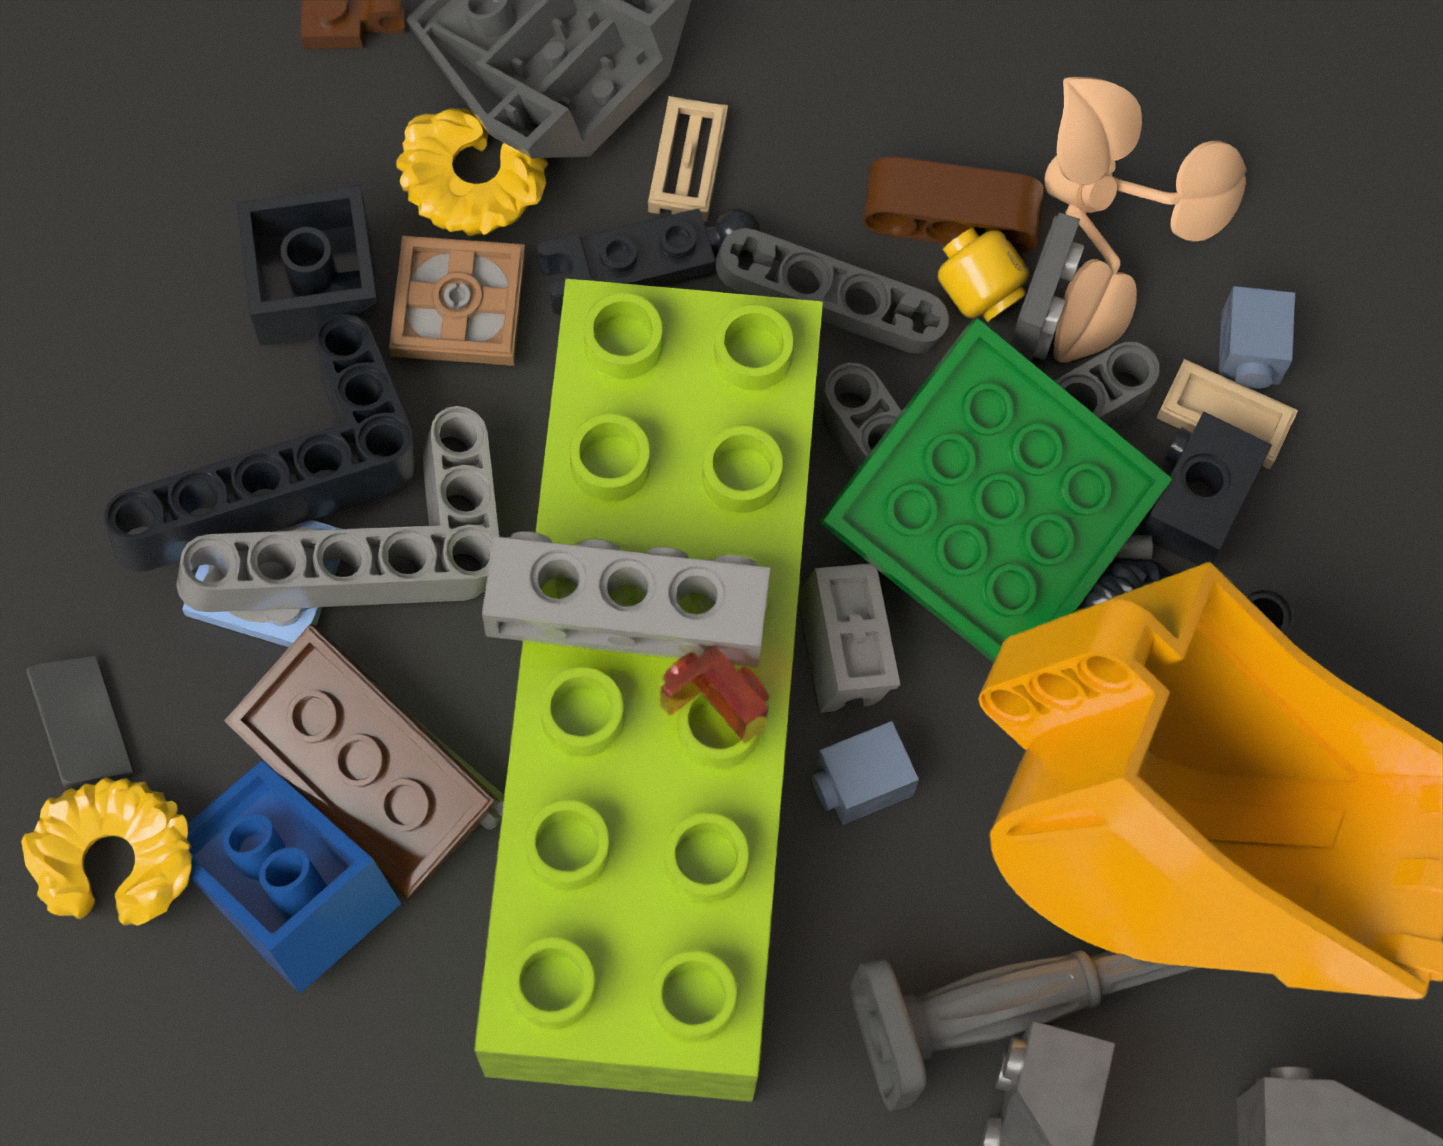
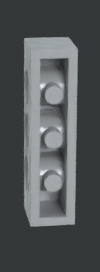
(590, 619)

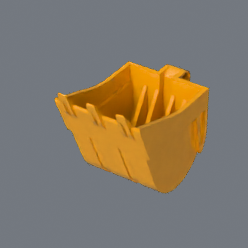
(1217, 796)

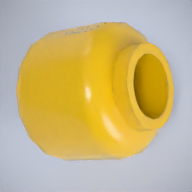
(983, 274)

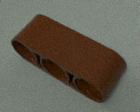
(945, 200)

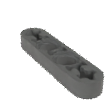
(834, 281)

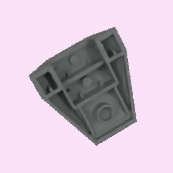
(552, 71)

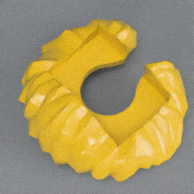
(446, 199)
(100, 810)

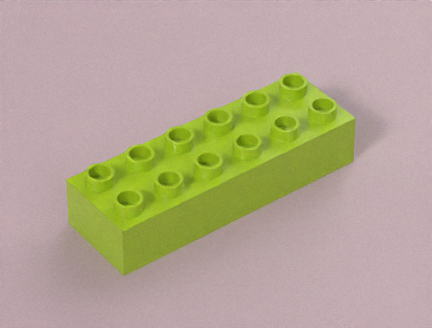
(628, 834)

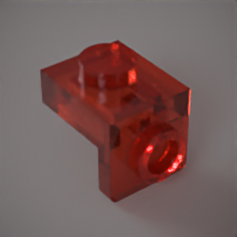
(733, 693)

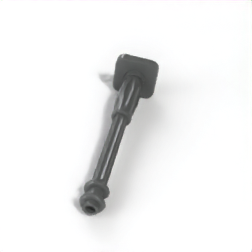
(979, 1009)

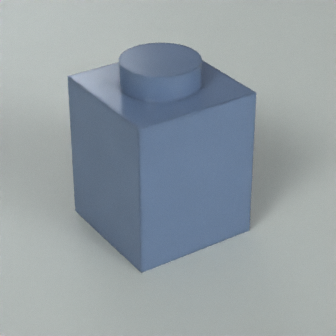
(1256, 336)
(864, 774)

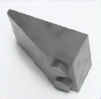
(1311, 1112)

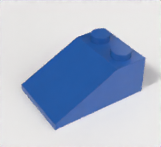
(286, 876)

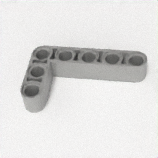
(365, 549)

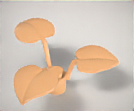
(1096, 129)

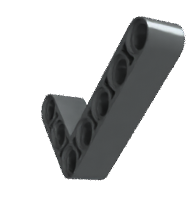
(1089, 384)

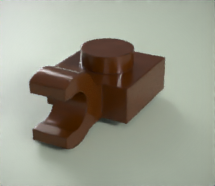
(343, 22)

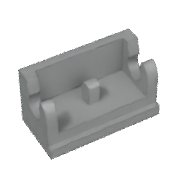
(847, 636)

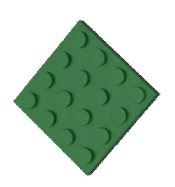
(995, 495)

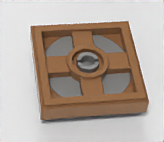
(457, 300)

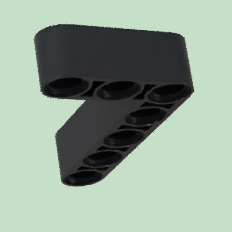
(283, 467)

